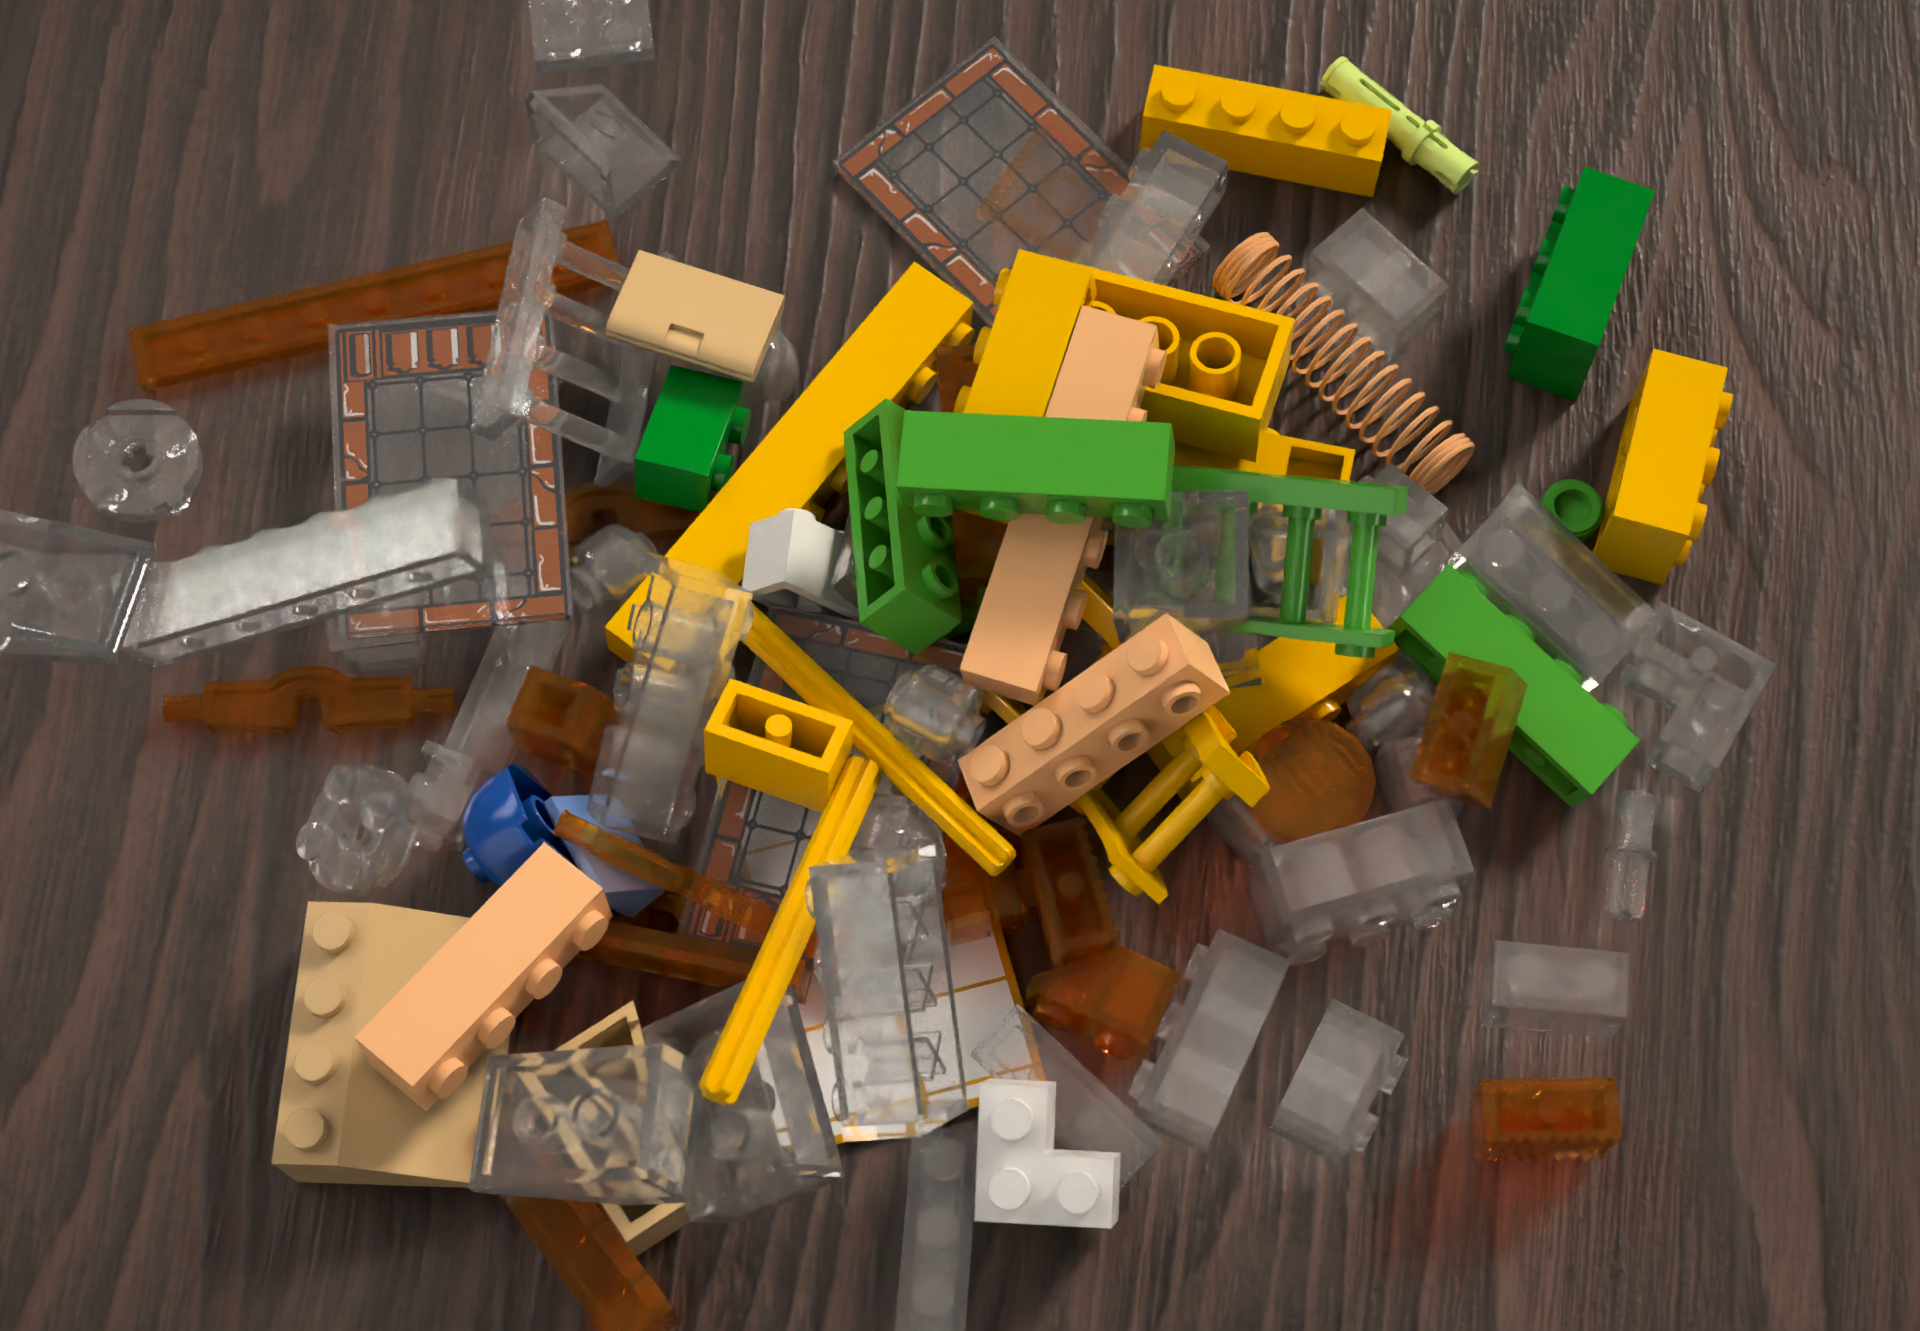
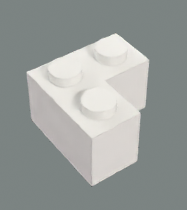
(1022, 1173)

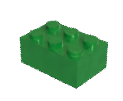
(1576, 282)

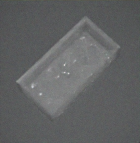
(887, 992)

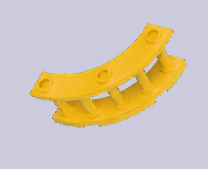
(1204, 745)

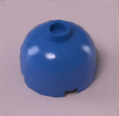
(507, 825)

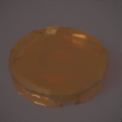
(1315, 779)

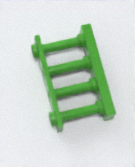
(1303, 504)

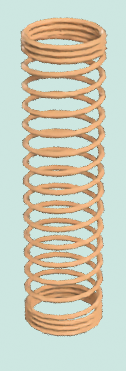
(1254, 260)

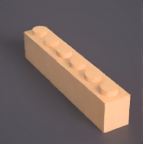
(1043, 562)

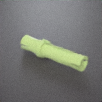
(1418, 140)

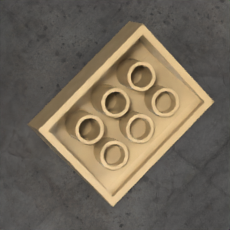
(335, 1109)

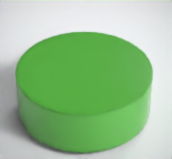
(1575, 506)

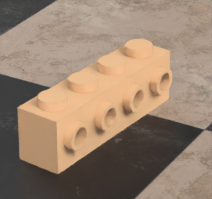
(1093, 726)
(485, 977)

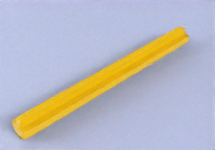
(876, 743)
(786, 937)

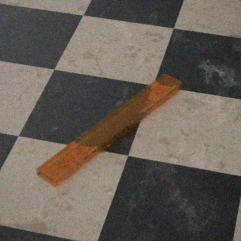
(299, 320)

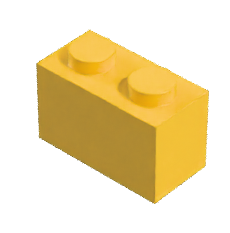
(776, 745)

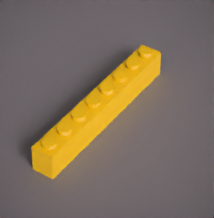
(805, 451)

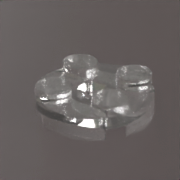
(159, 488)
(329, 838)

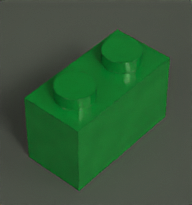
(691, 439)

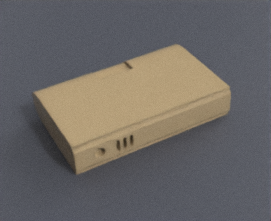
(695, 316)

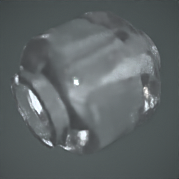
(607, 569)
(1390, 705)
(935, 712)

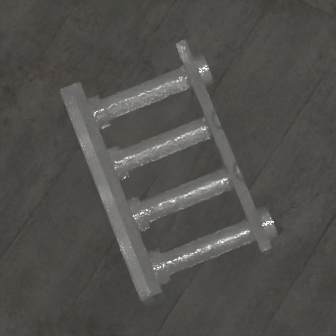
(519, 348)

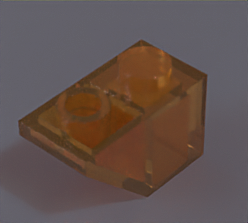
(560, 719)
(1108, 996)

